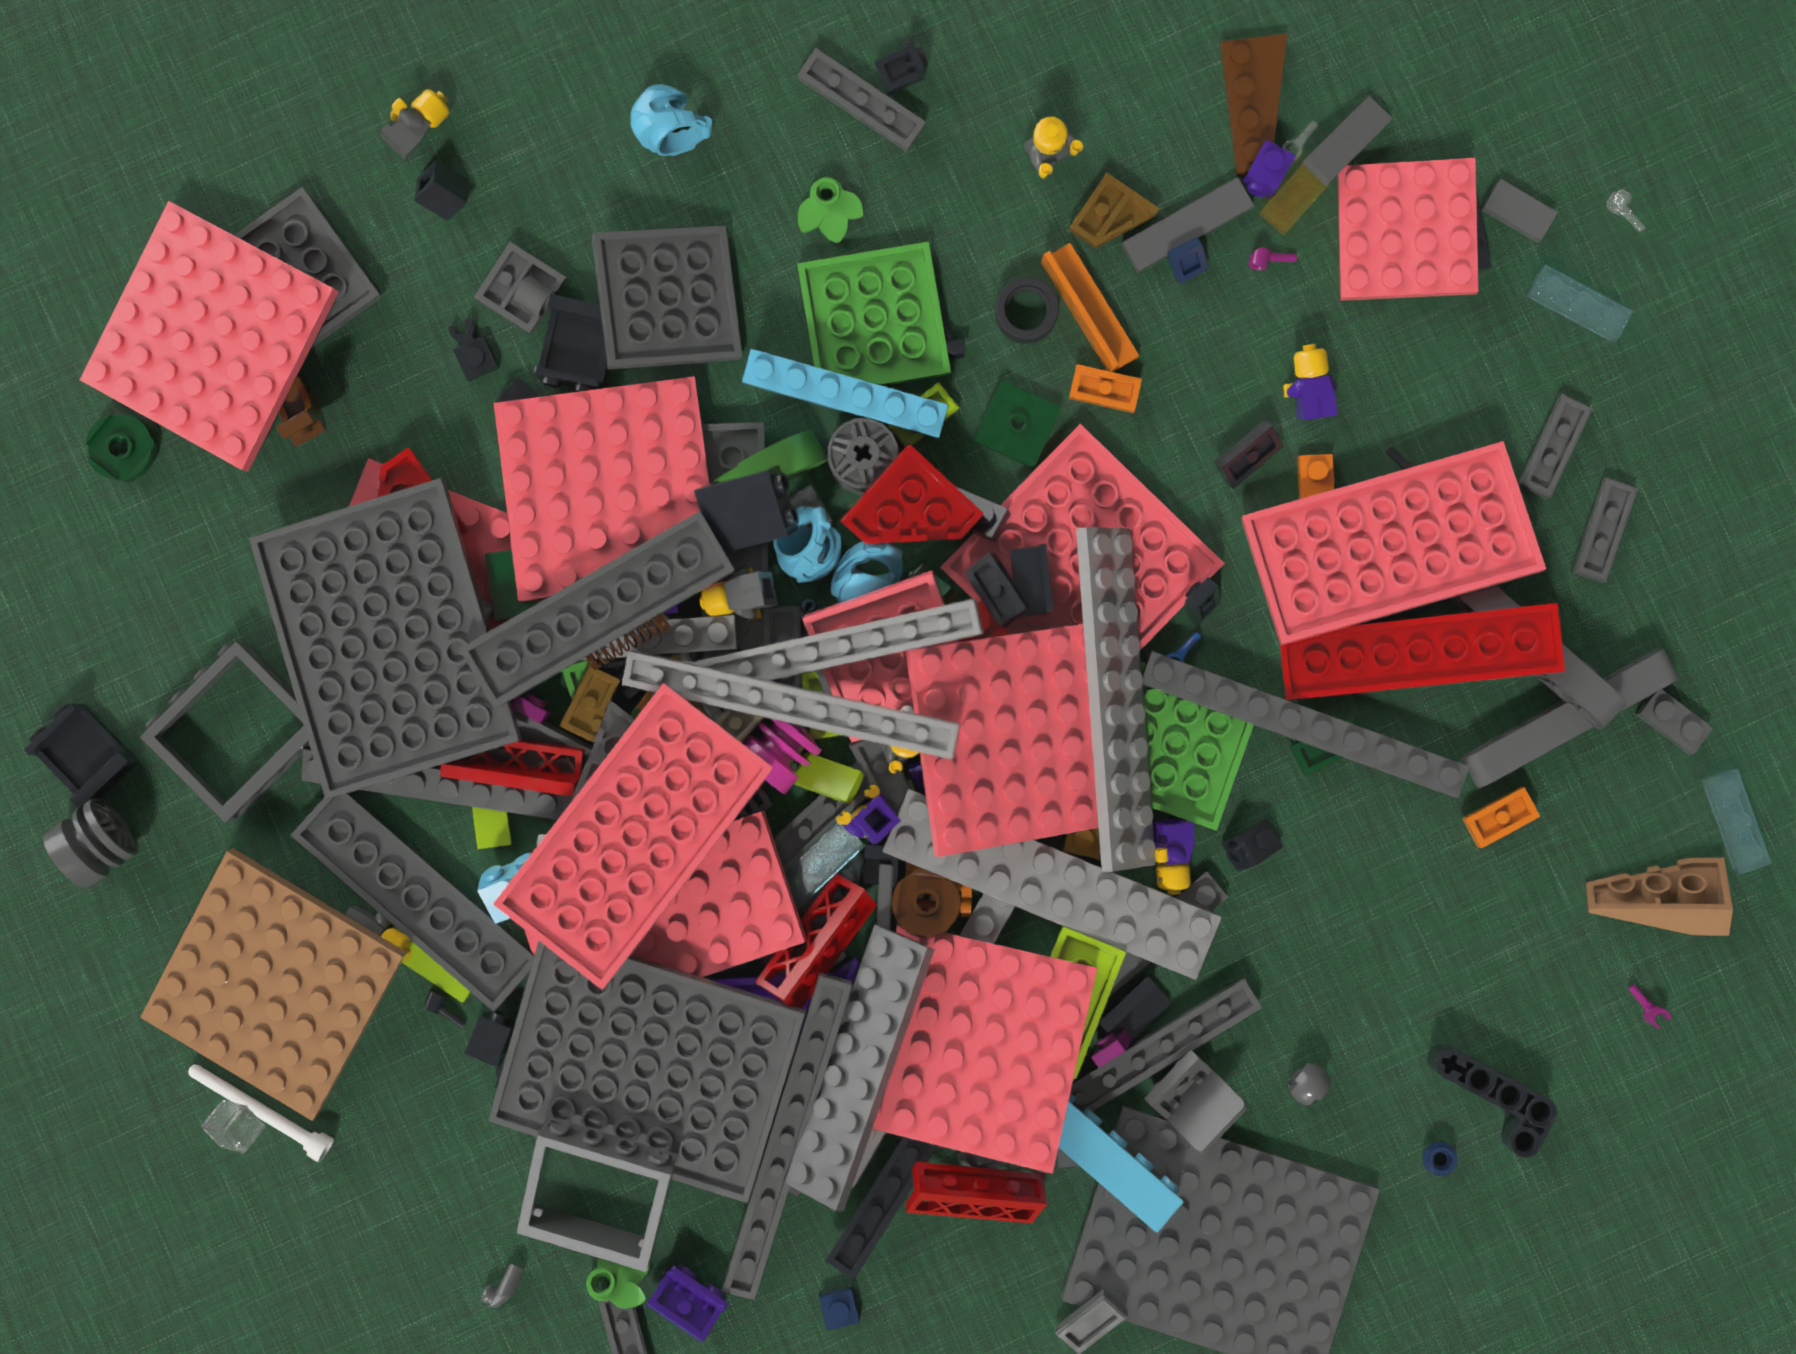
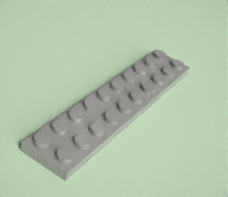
(1115, 698)
(1065, 892)

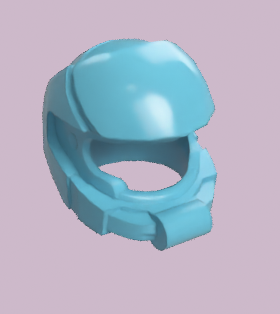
(659, 113)
(809, 551)
(851, 583)

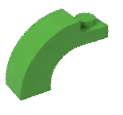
(793, 455)

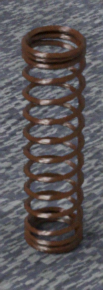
(665, 627)

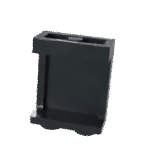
(573, 346)
(748, 509)
(82, 753)

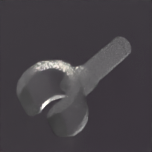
(1300, 140)
(1618, 205)

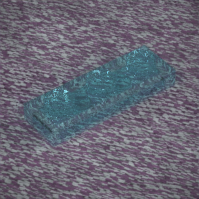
(1579, 303)
(1736, 821)
(821, 863)

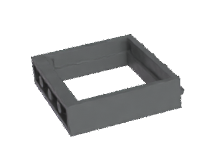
(185, 699)
(583, 1234)

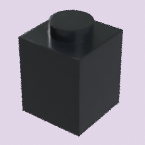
(490, 1037)

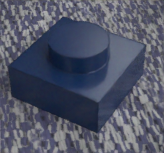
(1187, 260)
(839, 1308)

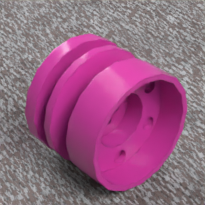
(780, 747)

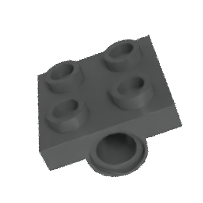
(520, 288)

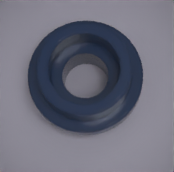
(1447, 1165)

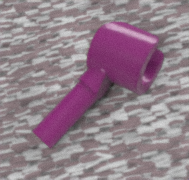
(1260, 258)
(1650, 1010)

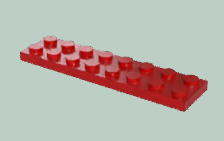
(1425, 652)

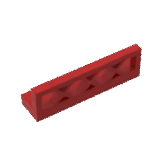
(521, 775)
(823, 945)
(976, 1191)

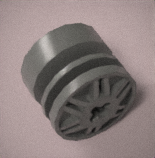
(842, 458)
(90, 843)

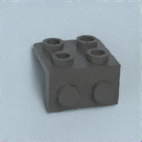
(1196, 1102)

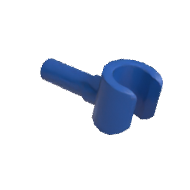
(1183, 651)

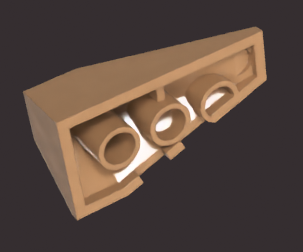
(1677, 898)

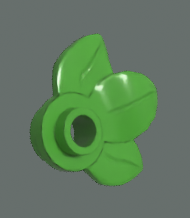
(830, 214)
(623, 1285)

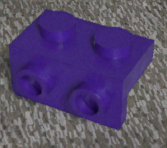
(687, 1302)

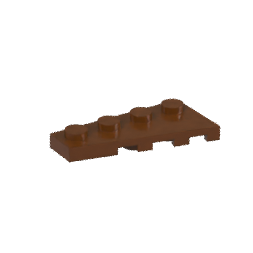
(1252, 92)

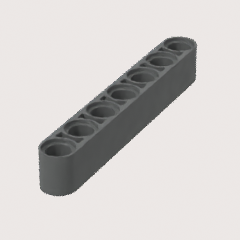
(1577, 685)
(1562, 722)

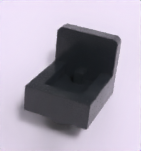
(902, 68)
(1252, 845)

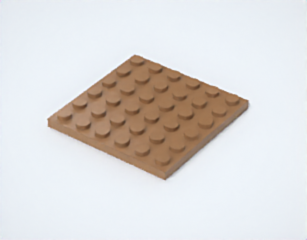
(273, 984)

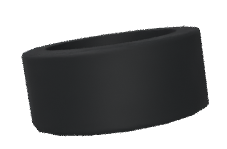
(1020, 285)

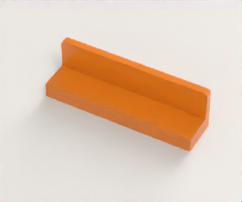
(1089, 308)

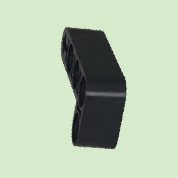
(1490, 1088)

